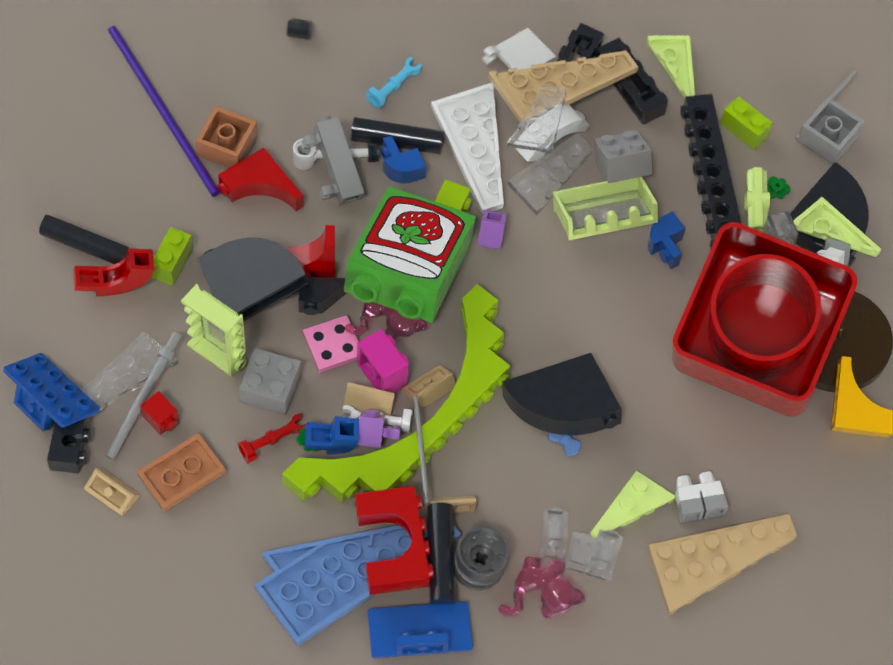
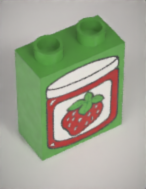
(409, 254)

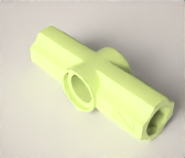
(756, 198)

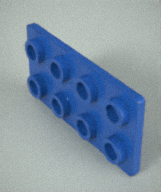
(48, 393)
(419, 630)

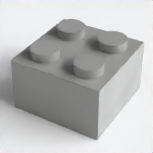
(831, 130)
(623, 156)
(270, 381)

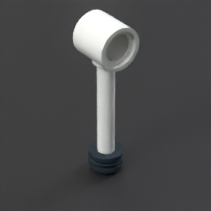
(306, 162)

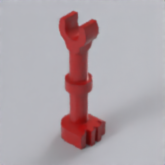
(248, 449)

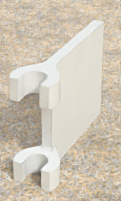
(520, 51)

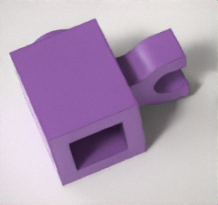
(492, 229)
(373, 429)

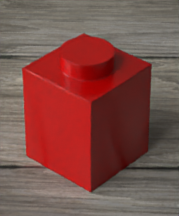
(159, 413)

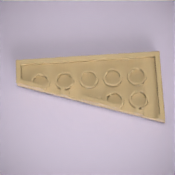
(577, 77)
(705, 560)

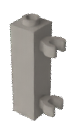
(338, 161)

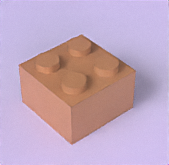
(226, 137)

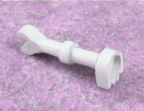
(404, 422)

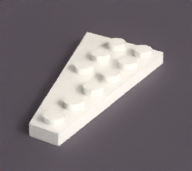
(473, 138)

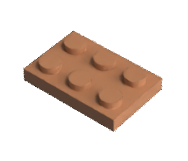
(181, 472)

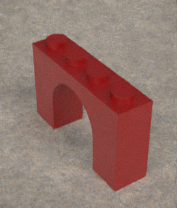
(400, 508)

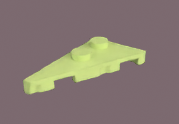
(676, 59)
(827, 222)
(636, 499)

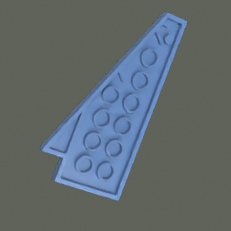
(327, 577)

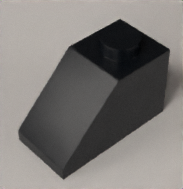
(320, 294)

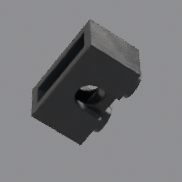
(67, 458)

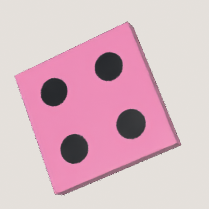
(331, 344)

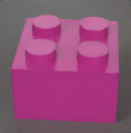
(382, 362)

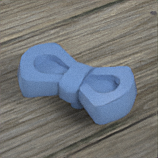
(570, 445)

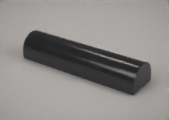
(404, 135)
(82, 240)
(441, 553)

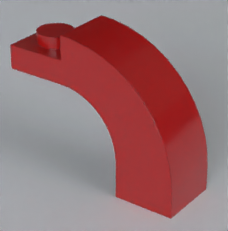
(116, 278)

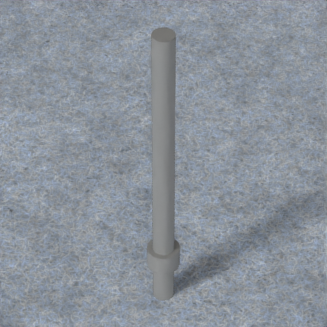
(165, 355)

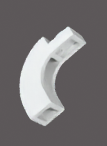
(570, 122)

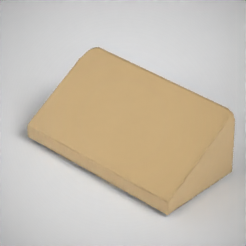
(430, 386)
(365, 397)
(111, 491)
(459, 504)

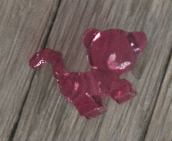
(396, 323)
(556, 593)

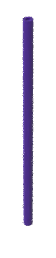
(164, 112)

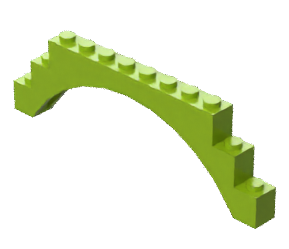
(395, 465)

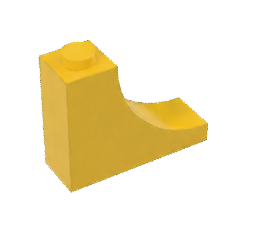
(853, 410)

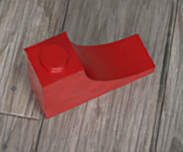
(259, 176)
(319, 254)

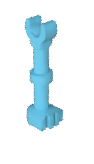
(377, 97)

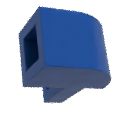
(404, 166)
(664, 237)
(335, 438)

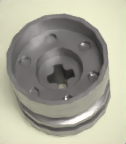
(485, 547)

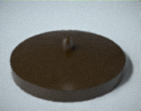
(865, 338)

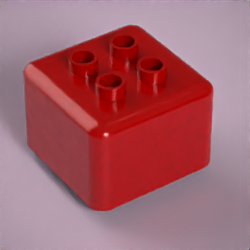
(762, 318)

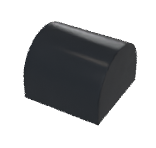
(299, 28)

